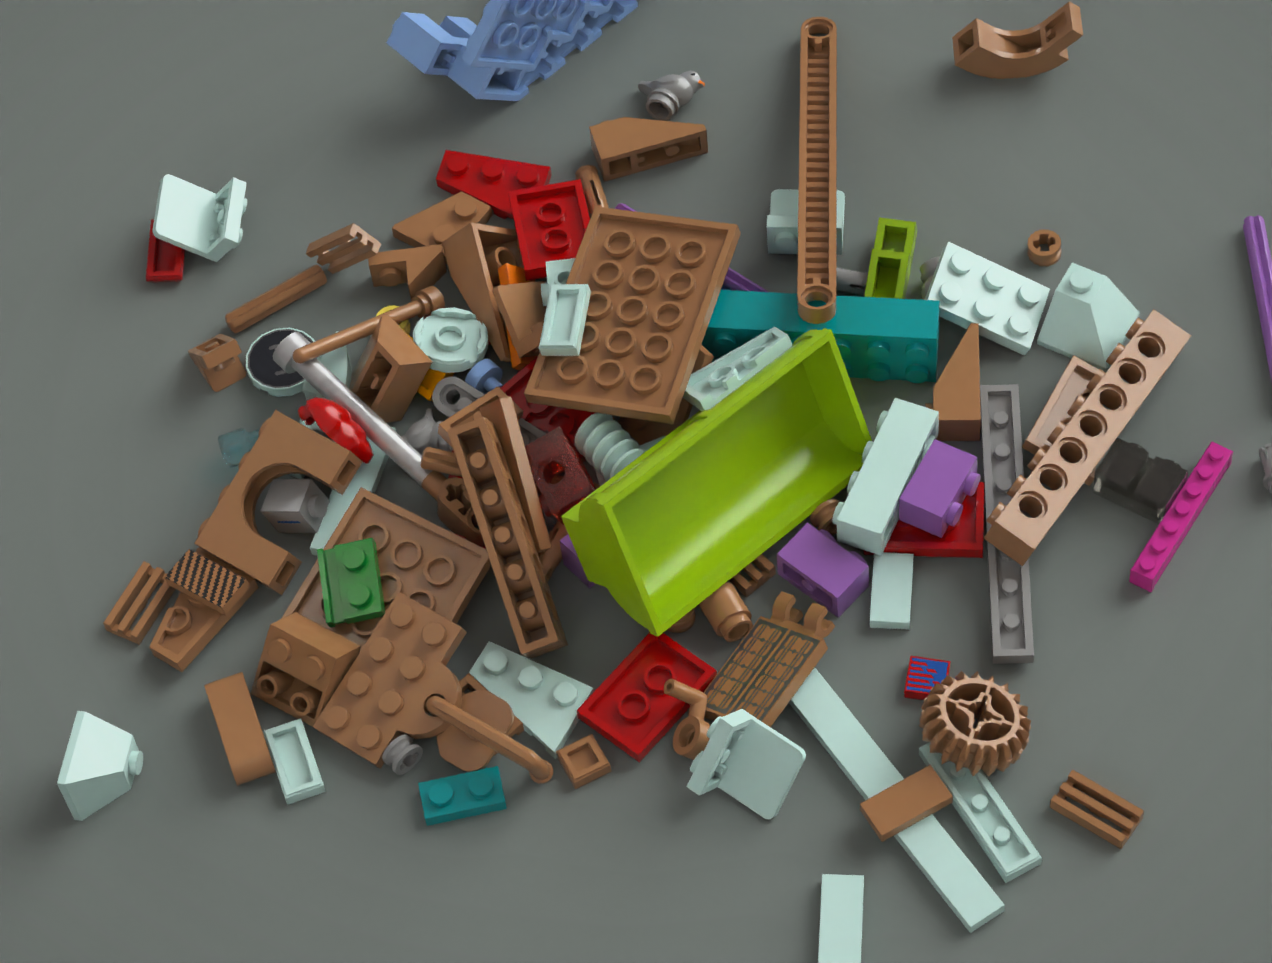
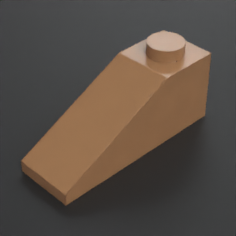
(642, 144)
(958, 392)

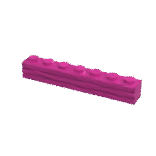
(1180, 516)

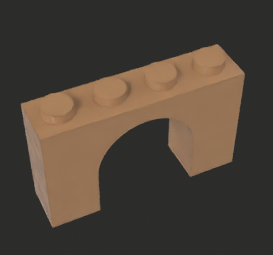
(280, 450)

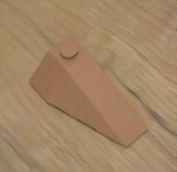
(473, 264)

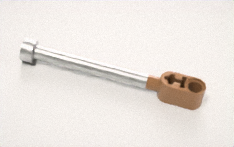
(451, 494)

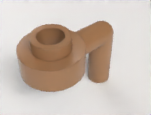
(691, 733)

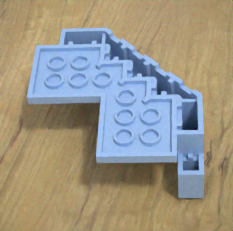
(508, 46)

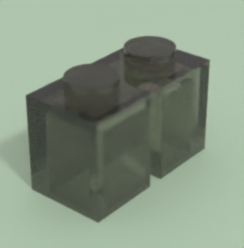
(1137, 481)

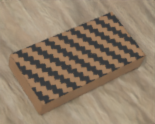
(207, 582)

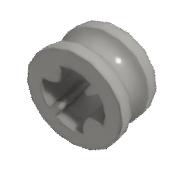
(402, 754)

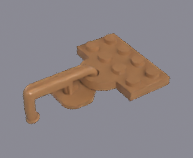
(404, 679)

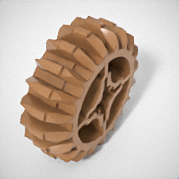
(1000, 725)

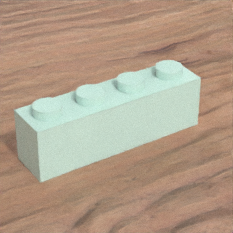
(887, 467)

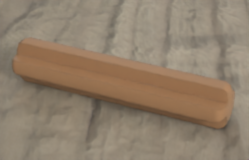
(275, 298)

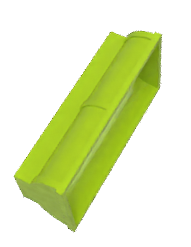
(723, 485)

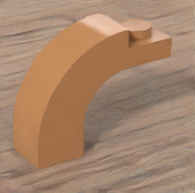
(1017, 53)

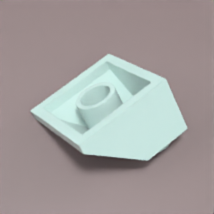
(1087, 317)
(97, 765)

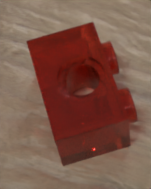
(555, 454)

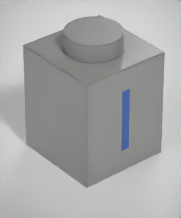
(295, 506)

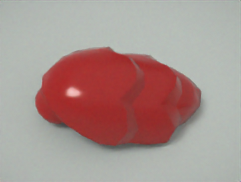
(338, 425)

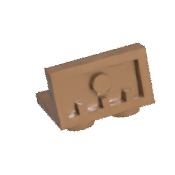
(523, 315)

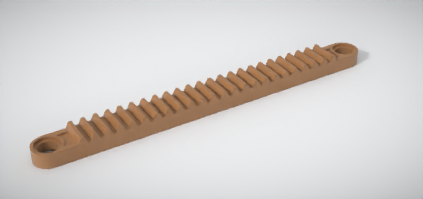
(817, 171)

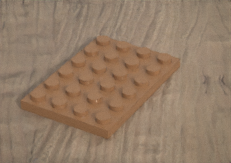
(645, 317)

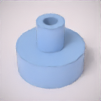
(485, 376)

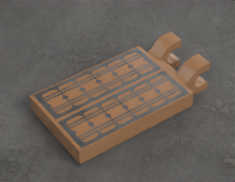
(770, 662)

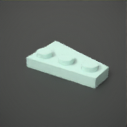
(730, 371)
(538, 695)

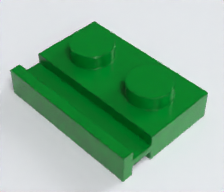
(351, 582)

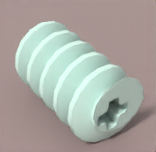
(606, 445)

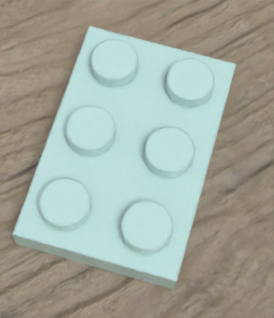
(987, 294)

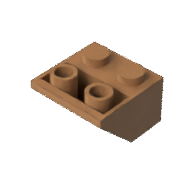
(389, 371)
(302, 666)

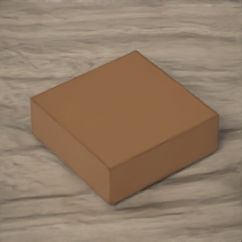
(583, 761)

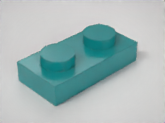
(462, 795)

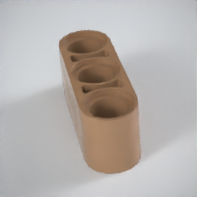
(239, 728)

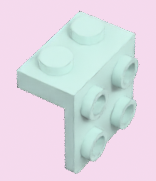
(199, 218)
(783, 222)
(747, 763)

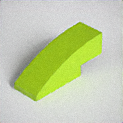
(891, 259)

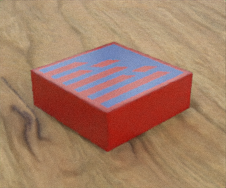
(923, 675)

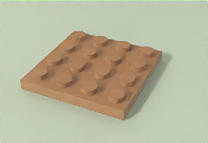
(412, 559)

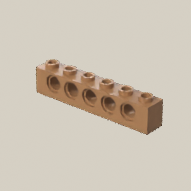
(507, 538)

